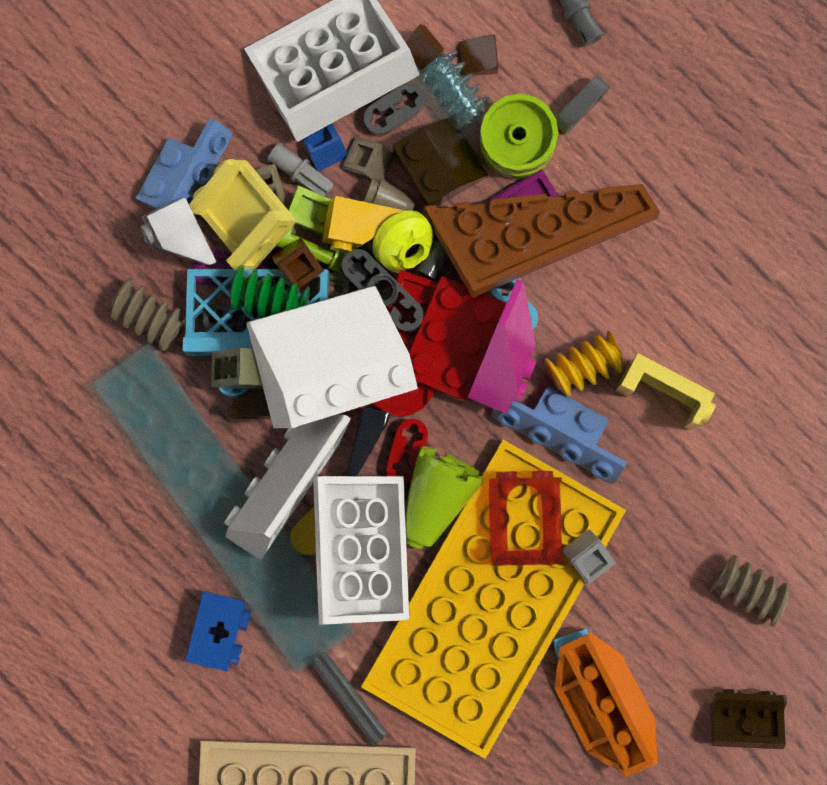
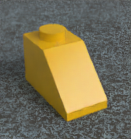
(353, 223)

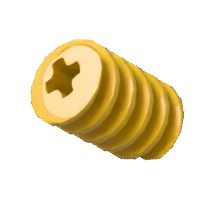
(585, 364)

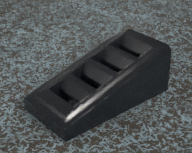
(369, 430)

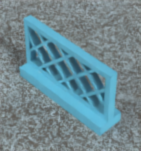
(207, 342)

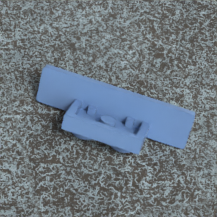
(183, 168)
(566, 430)

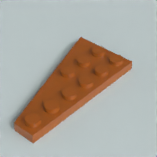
(525, 233)

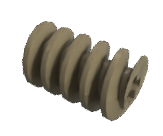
(146, 315)
(752, 589)

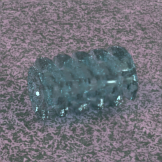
(455, 90)

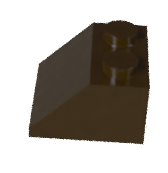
(439, 162)

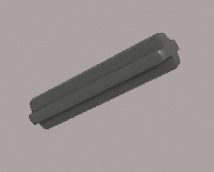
(349, 698)

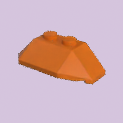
(606, 705)

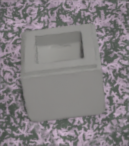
(588, 556)

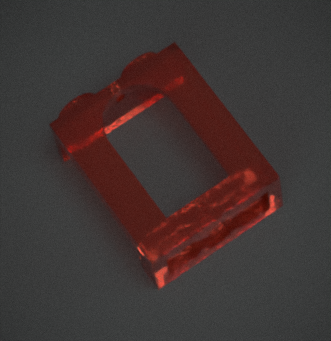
(549, 490)

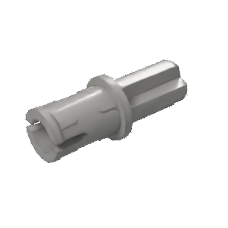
(299, 170)

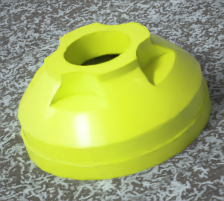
(398, 235)

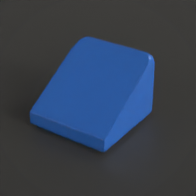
(325, 147)

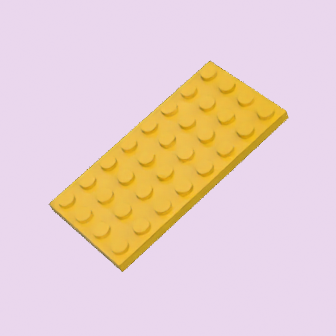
(481, 626)

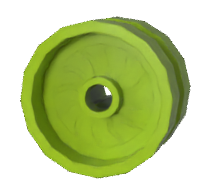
(538, 130)

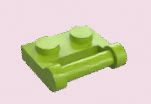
(310, 213)

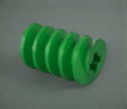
(263, 296)

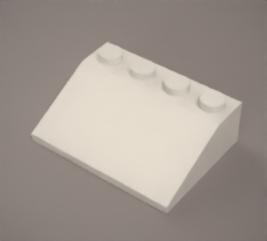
(331, 63)
(330, 358)
(284, 484)
(360, 549)

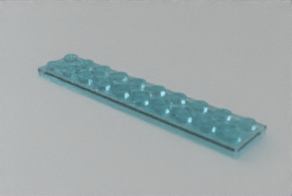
(207, 489)

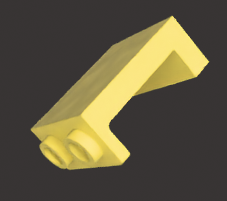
(242, 212)
(671, 384)

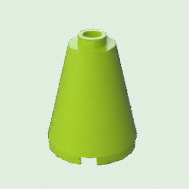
(437, 495)

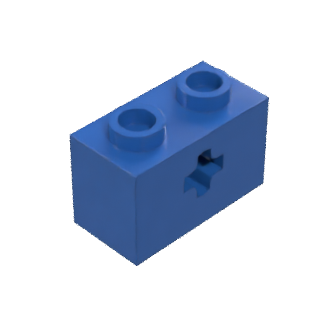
(203, 645)

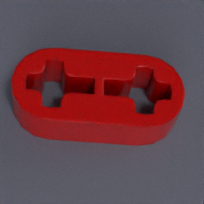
(399, 445)

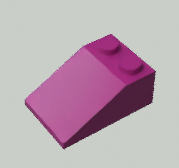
(507, 356)

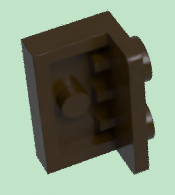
(748, 719)

